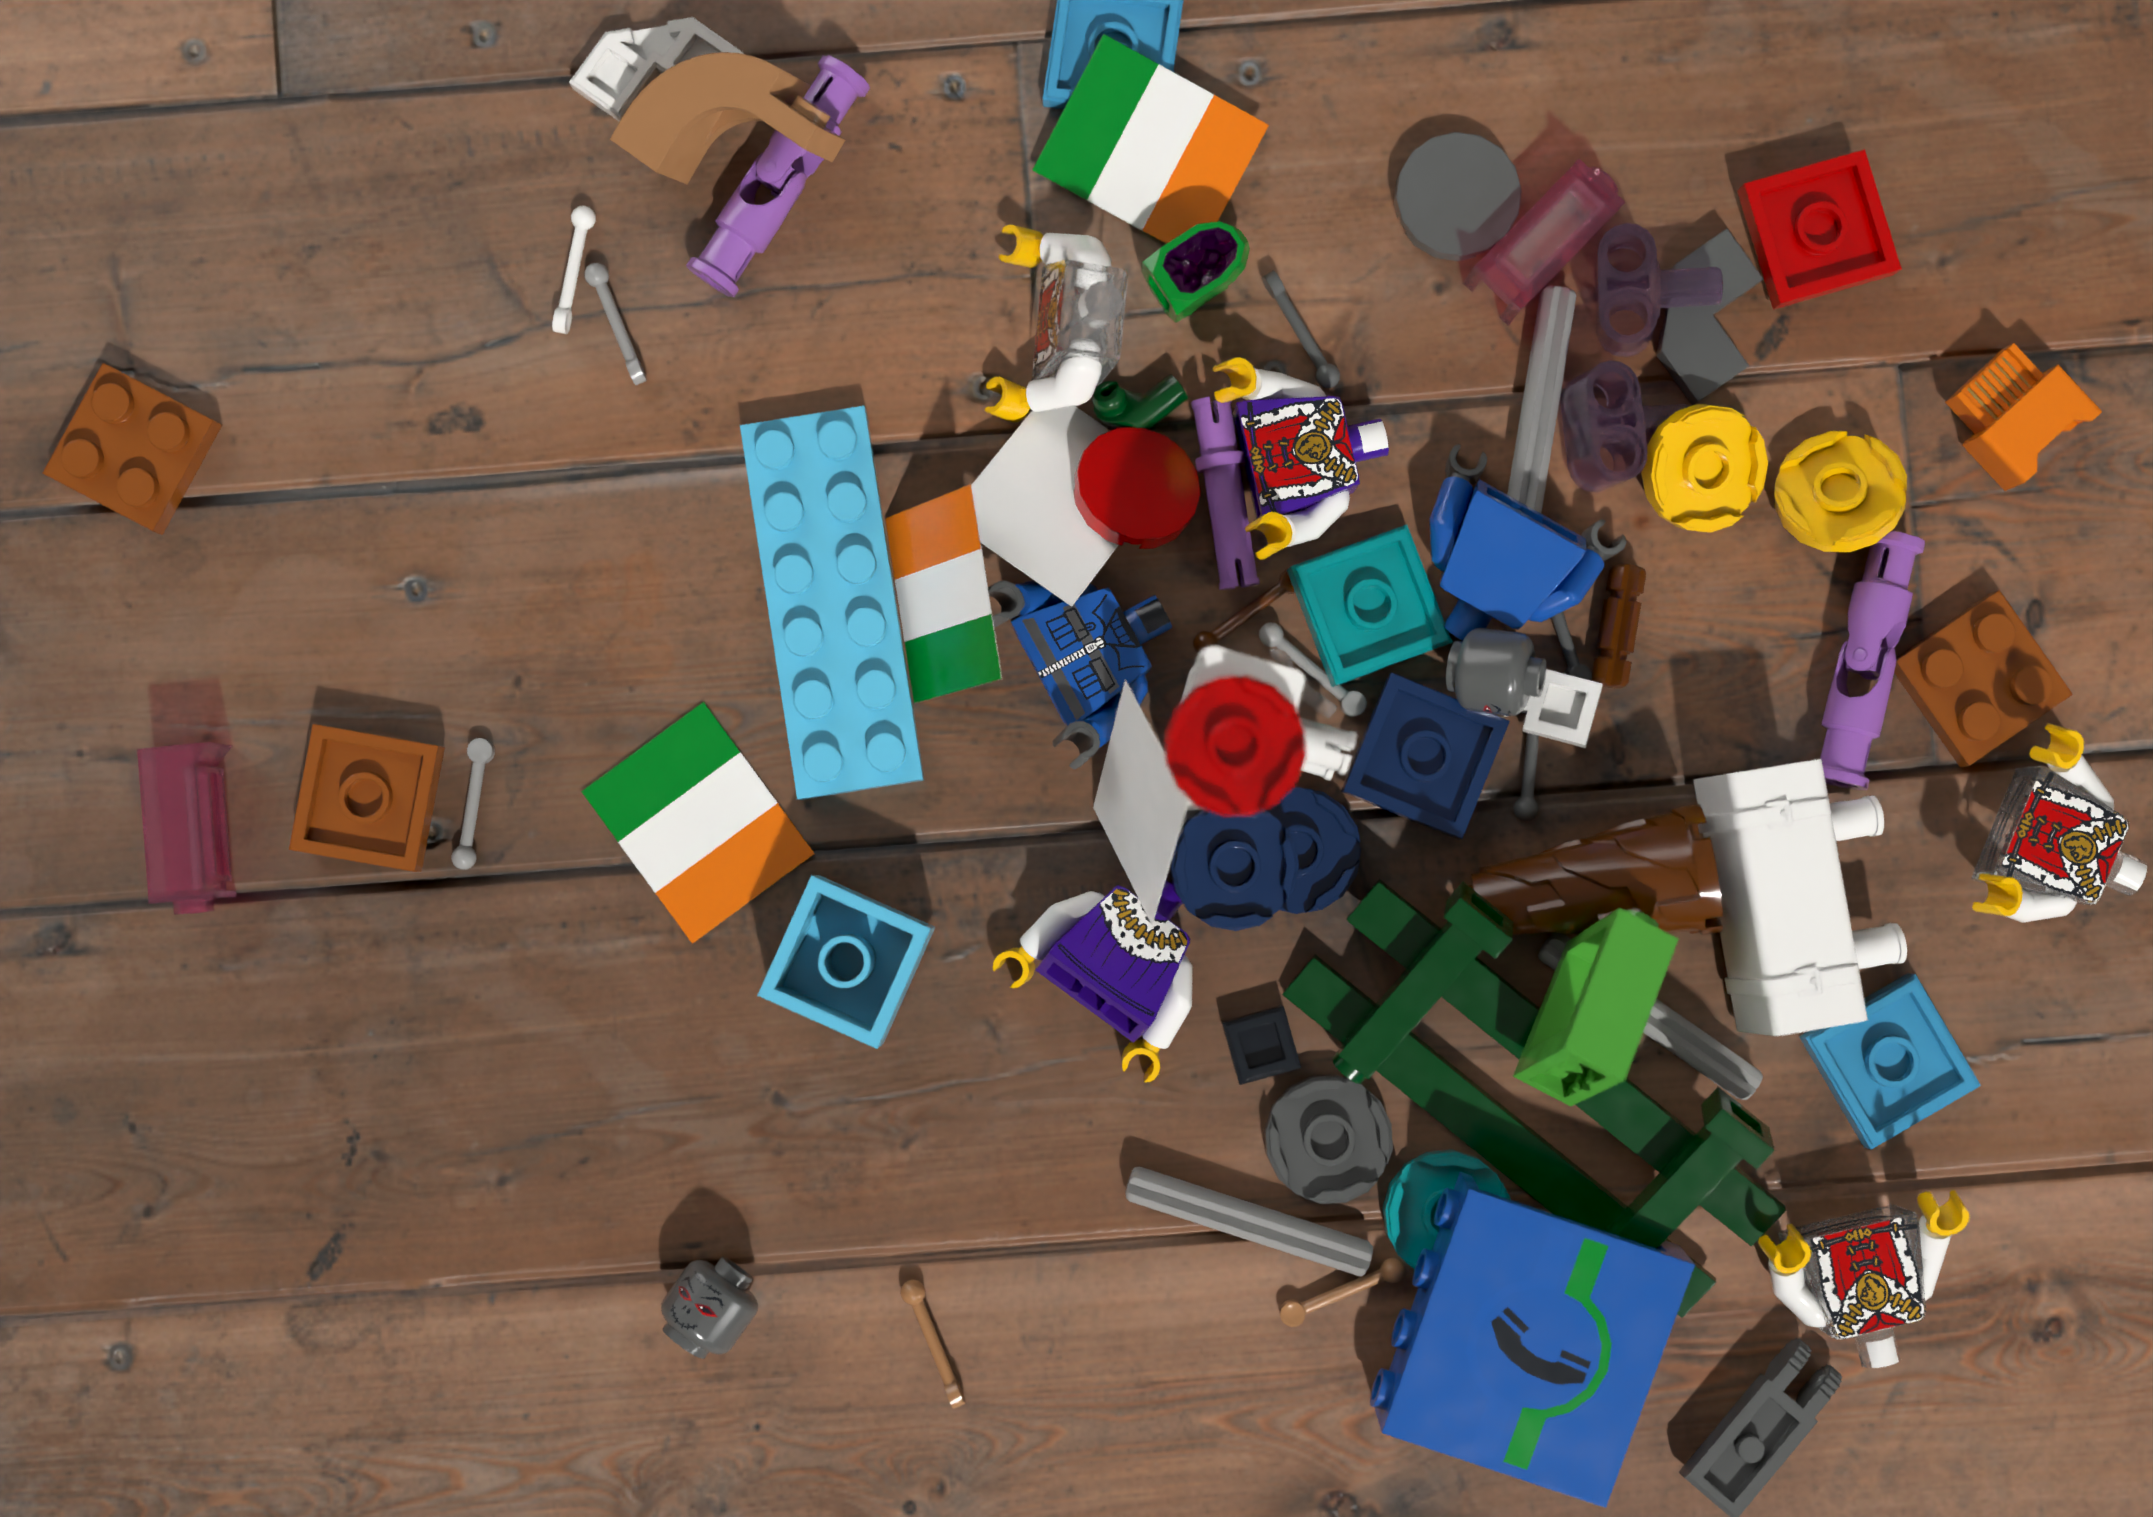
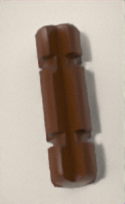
(1619, 625)

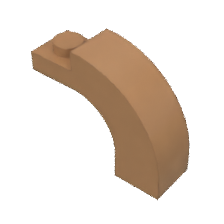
(706, 95)

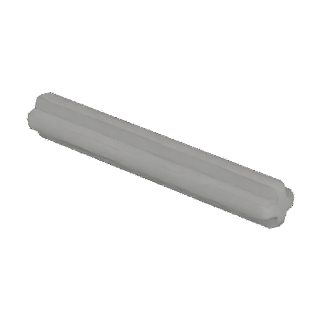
(1542, 396)
(1683, 1038)
(1249, 1221)

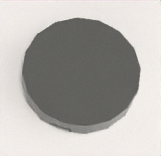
(1457, 196)
(1328, 1139)

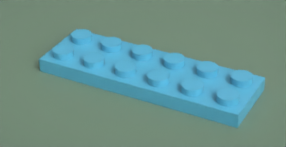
(831, 603)

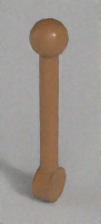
(913, 1294)
(1293, 1312)

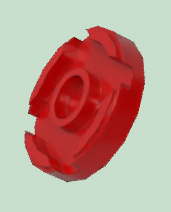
(1136, 487)
(1235, 746)

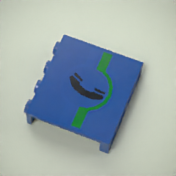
(1529, 1342)

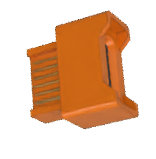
(2017, 413)

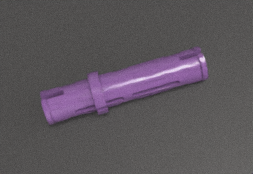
(1225, 493)

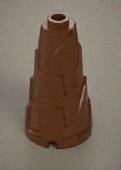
(1638, 866)

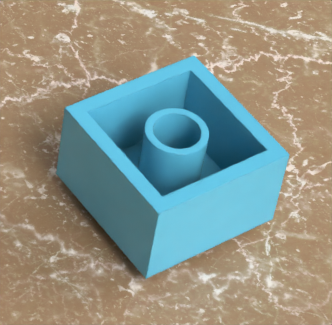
(846, 961)

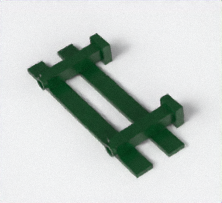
(1445, 965)

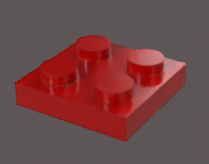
(1819, 229)

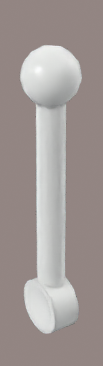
(583, 219)

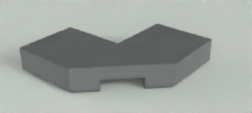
(1691, 339)

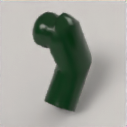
(1132, 409)

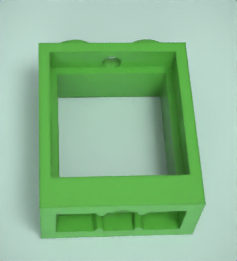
(1596, 1007)

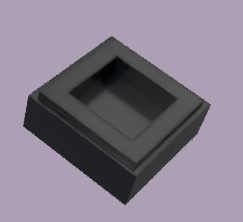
(1261, 1044)

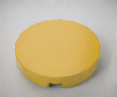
(1704, 467)
(1840, 491)

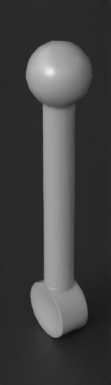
(597, 276)
(1351, 703)
(480, 752)

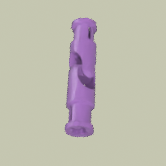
(783, 170)
(1875, 626)

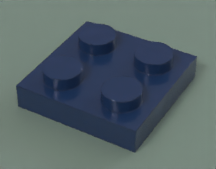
(1425, 756)

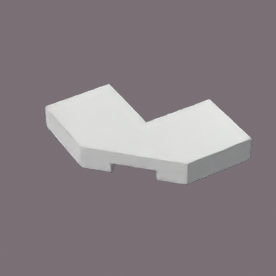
(630, 60)

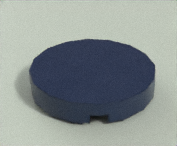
(1324, 846)
(1234, 868)

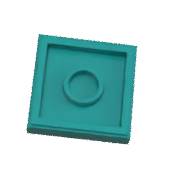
(1369, 605)

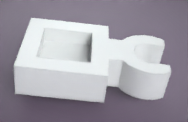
(1563, 709)

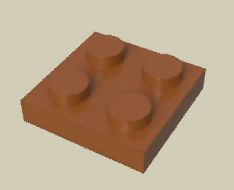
(132, 449)
(1980, 679)
(366, 798)

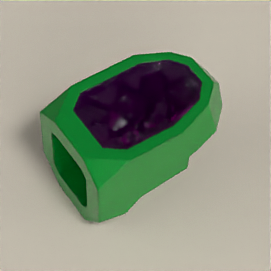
(1195, 267)

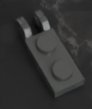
(1760, 1431)

